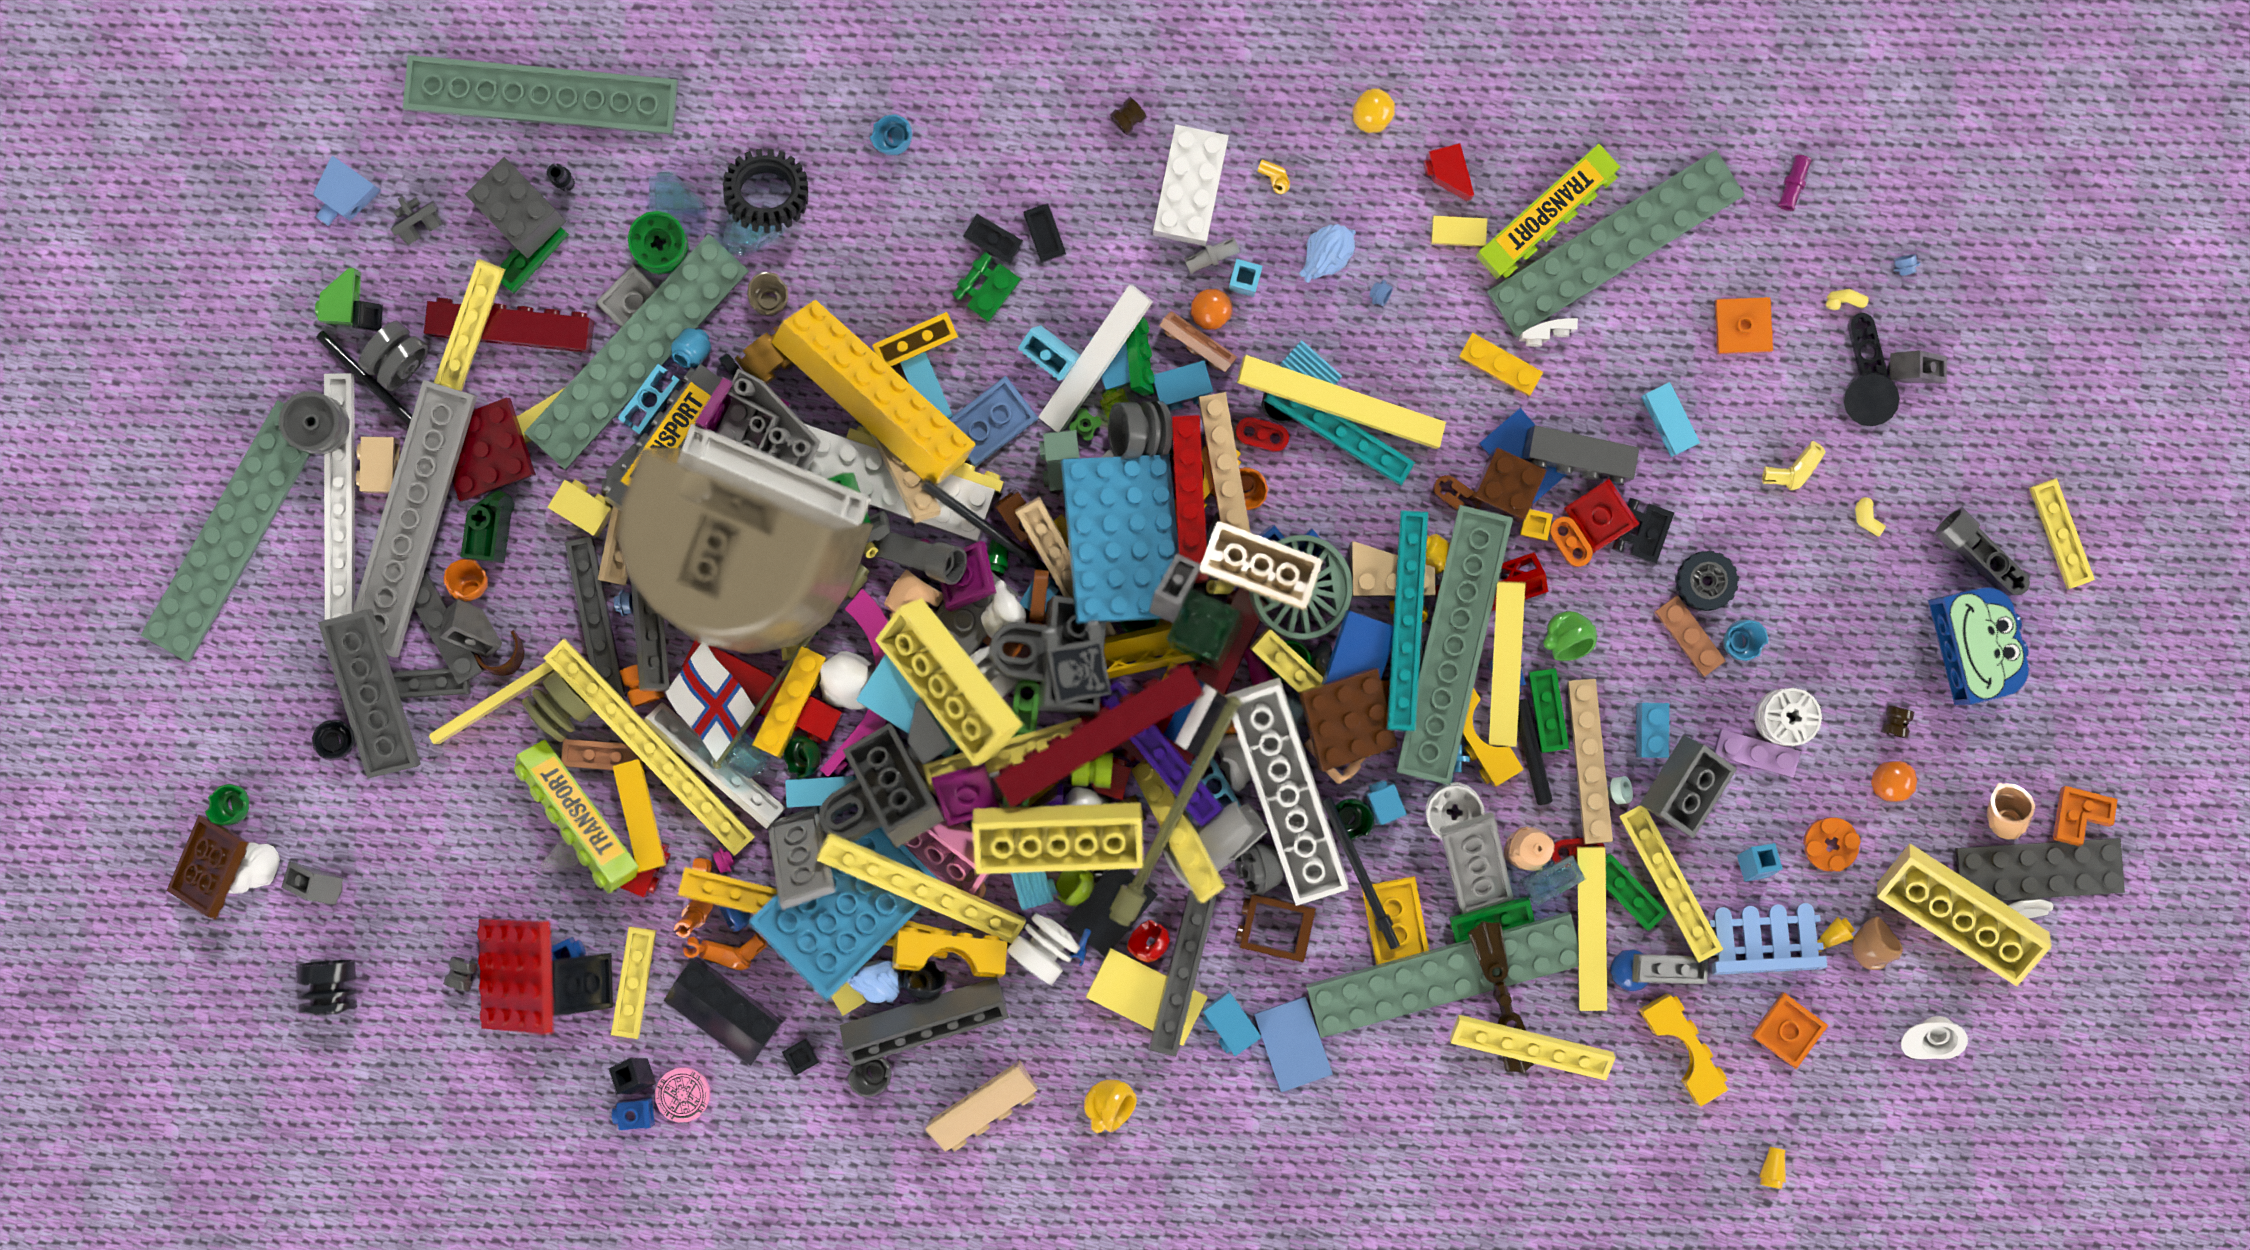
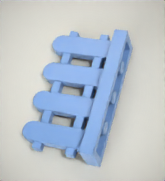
(1780, 941)

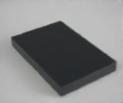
(1095, 911)
(582, 984)

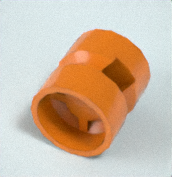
(635, 696)

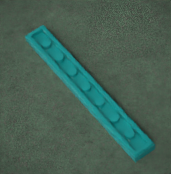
(1407, 621)

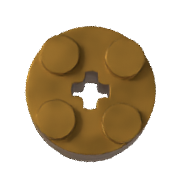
(763, 358)

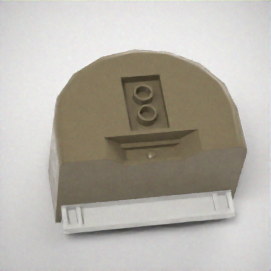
(739, 542)

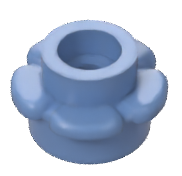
(1906, 264)
(1380, 293)
(623, 603)

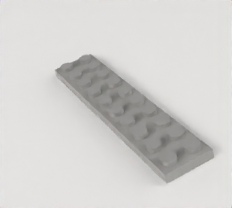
(414, 509)

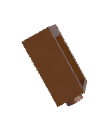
(1303, 934)

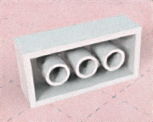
(1190, 185)

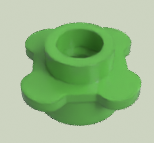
(1093, 423)

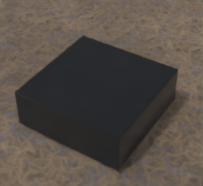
(367, 316)
(800, 1056)

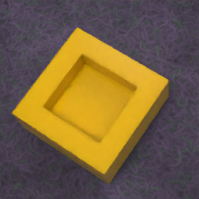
(1536, 525)

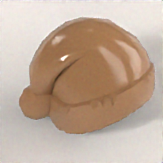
(1876, 945)

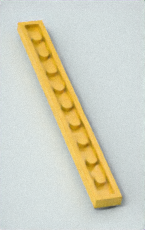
(752, 897)

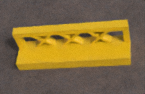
(1140, 647)

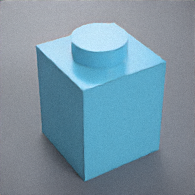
(1245, 277)

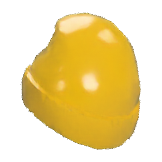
(1109, 1105)

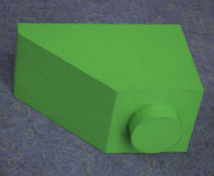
(337, 299)

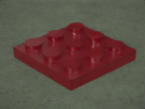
(492, 452)

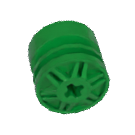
(643, 238)

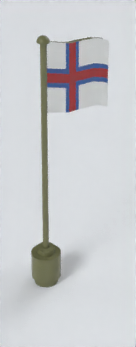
(716, 702)

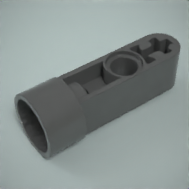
(1962, 532)
(939, 561)

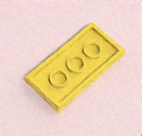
(1136, 991)

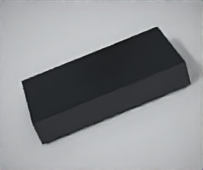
(1044, 233)

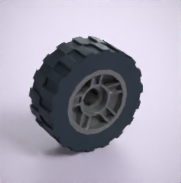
(1720, 588)

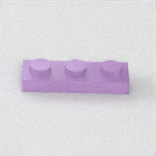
(1757, 753)

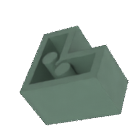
(1053, 450)

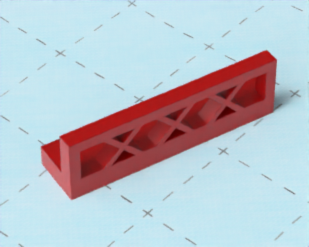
(1534, 580)

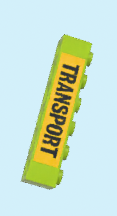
(1548, 211)
(575, 816)

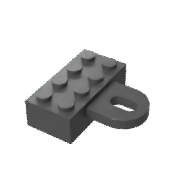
(1062, 617)
(886, 792)

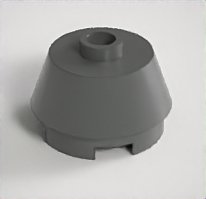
(1259, 869)

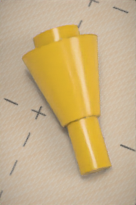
(1837, 932)

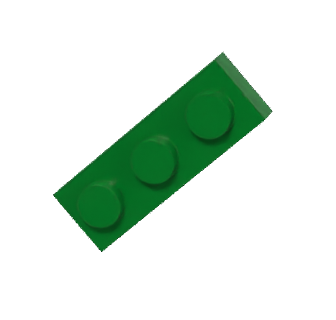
(520, 268)
(1139, 357)
(1548, 710)
(1632, 894)
(1509, 914)

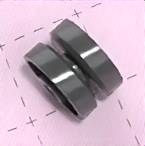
(393, 355)
(319, 438)

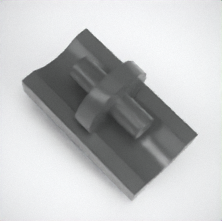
(405, 227)

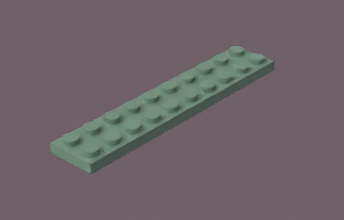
(540, 94)
(1615, 243)
(634, 352)
(226, 541)
(1455, 643)
(1439, 976)

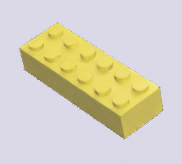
(948, 682)
(1057, 838)
(1963, 915)

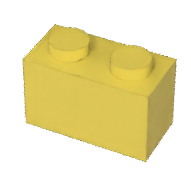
(581, 508)

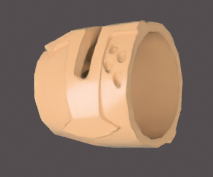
(909, 589)
(2008, 813)
(1528, 848)

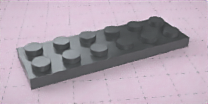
(369, 693)
(2044, 869)

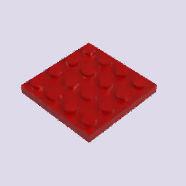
(515, 975)

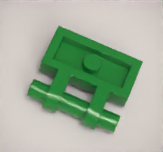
(994, 290)

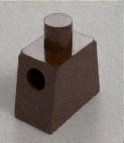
(1006, 508)

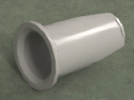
(1224, 837)

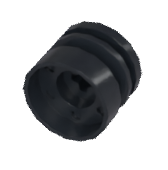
(326, 986)

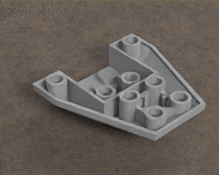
(763, 417)

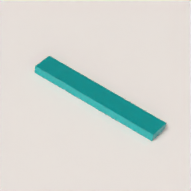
(1348, 438)

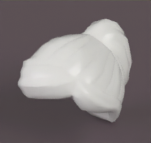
(1002, 610)
(1233, 762)
(256, 868)

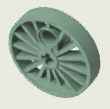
(1340, 593)

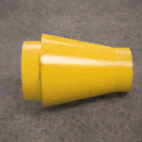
(1773, 1169)

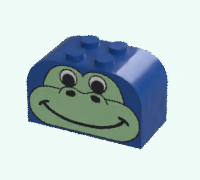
(1980, 644)

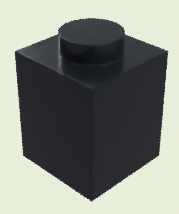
(632, 1076)

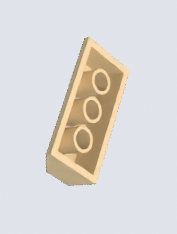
(1261, 565)
(981, 1107)

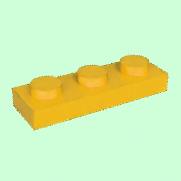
(1500, 364)

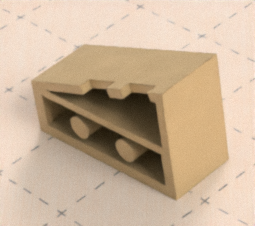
(1375, 572)

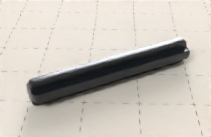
(1533, 754)

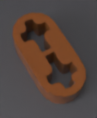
(1456, 486)
(1039, 595)

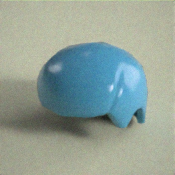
(900, 132)
(1755, 636)

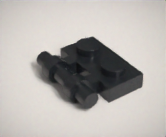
(1650, 534)

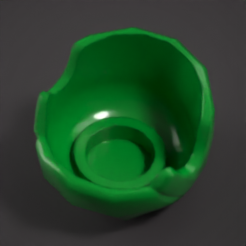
(219, 810)

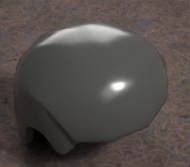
(866, 1086)

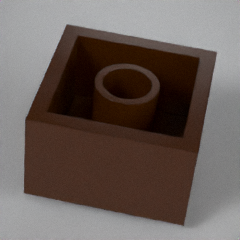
(1508, 485)

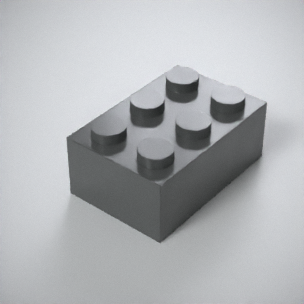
(515, 207)
(1688, 786)

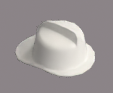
(1934, 1039)

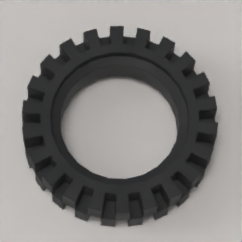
(766, 217)

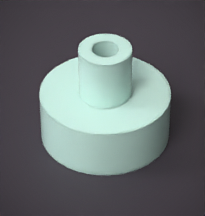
(1620, 790)

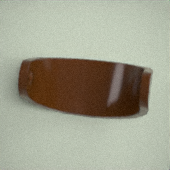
(512, 664)

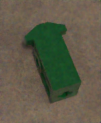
(488, 539)

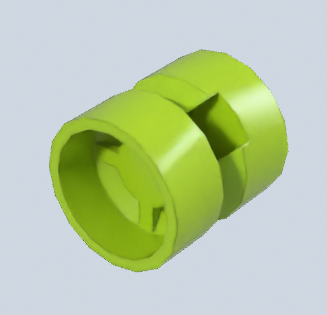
(1095, 772)

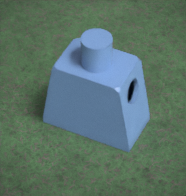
(342, 192)

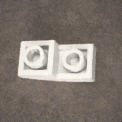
(1541, 333)

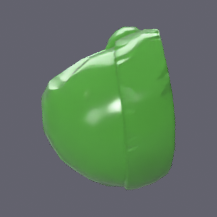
(1570, 636)

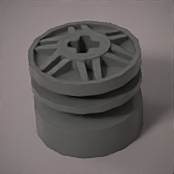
(1140, 429)

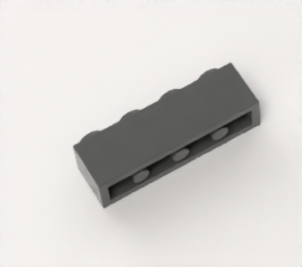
(1580, 454)

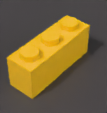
(916, 339)

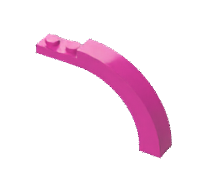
(872, 620)

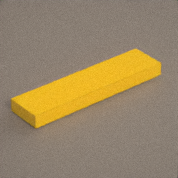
(639, 815)

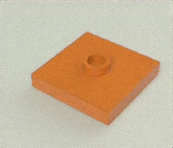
(1743, 325)
(1789, 1030)

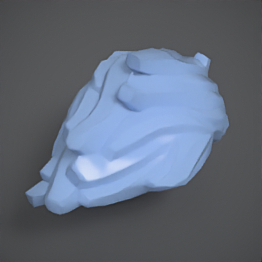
(1328, 251)
(877, 981)

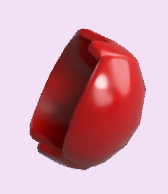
(1139, 937)

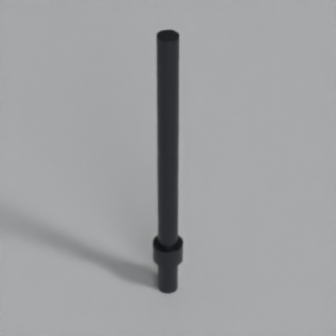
(364, 377)
(1026, 557)
(1383, 921)

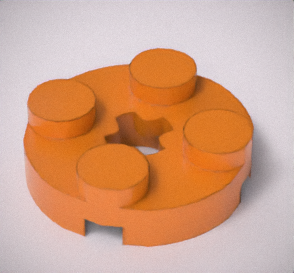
(1847, 841)

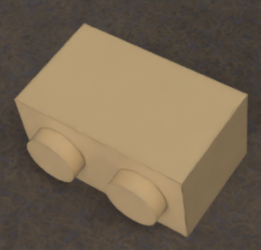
(377, 463)

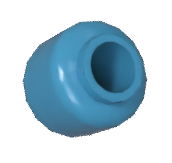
(691, 348)

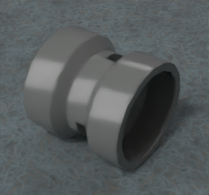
(460, 974)

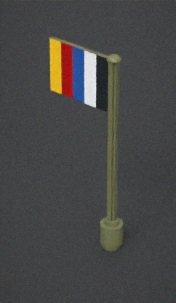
(1198, 731)

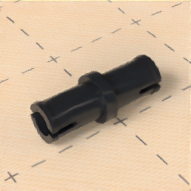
(560, 177)

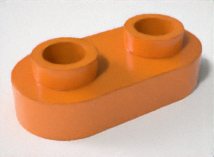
(1571, 541)

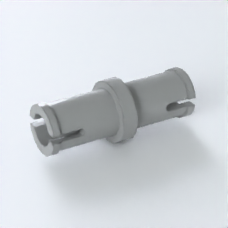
(1212, 255)

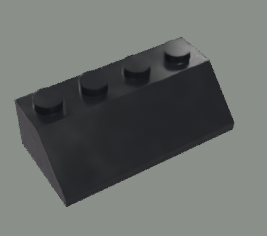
(723, 1010)

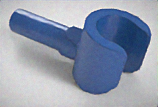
(1081, 954)

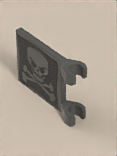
(1077, 668)

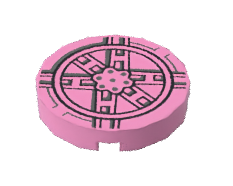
(682, 1094)

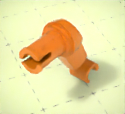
(696, 911)
(725, 954)

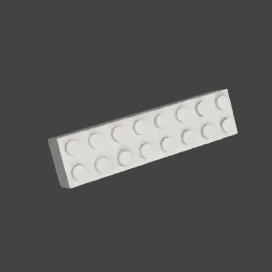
(844, 455)
(1288, 792)

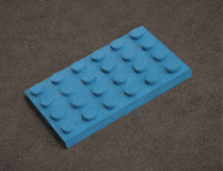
(1118, 534)
(842, 930)

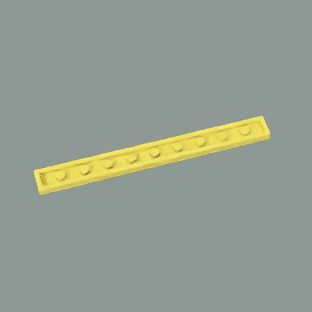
(649, 746)

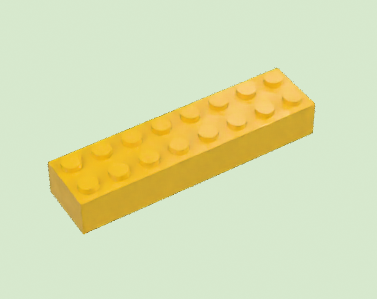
(873, 392)

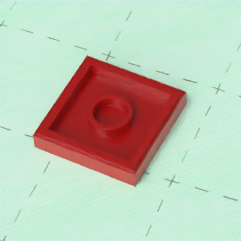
(1601, 515)

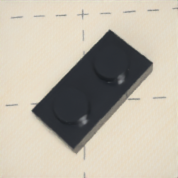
(993, 239)

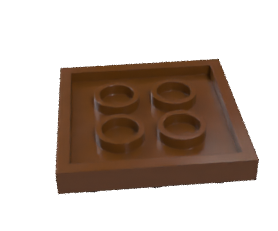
(1347, 719)
(207, 867)

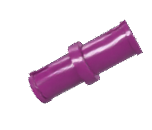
(1794, 182)

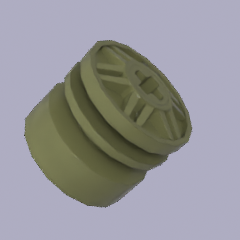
(554, 710)

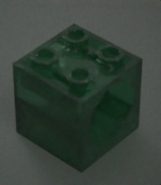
(1205, 629)

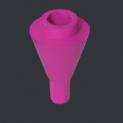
(1257, 670)

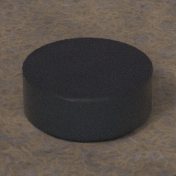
(729, 364)

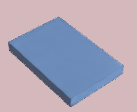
(994, 419)
(1293, 1044)

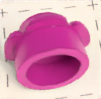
(723, 860)

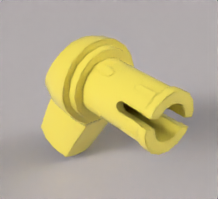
(1800, 470)

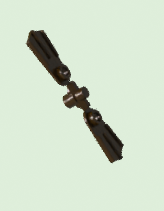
(1490, 951)

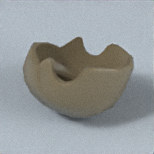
(767, 283)

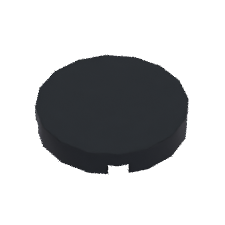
(1871, 399)

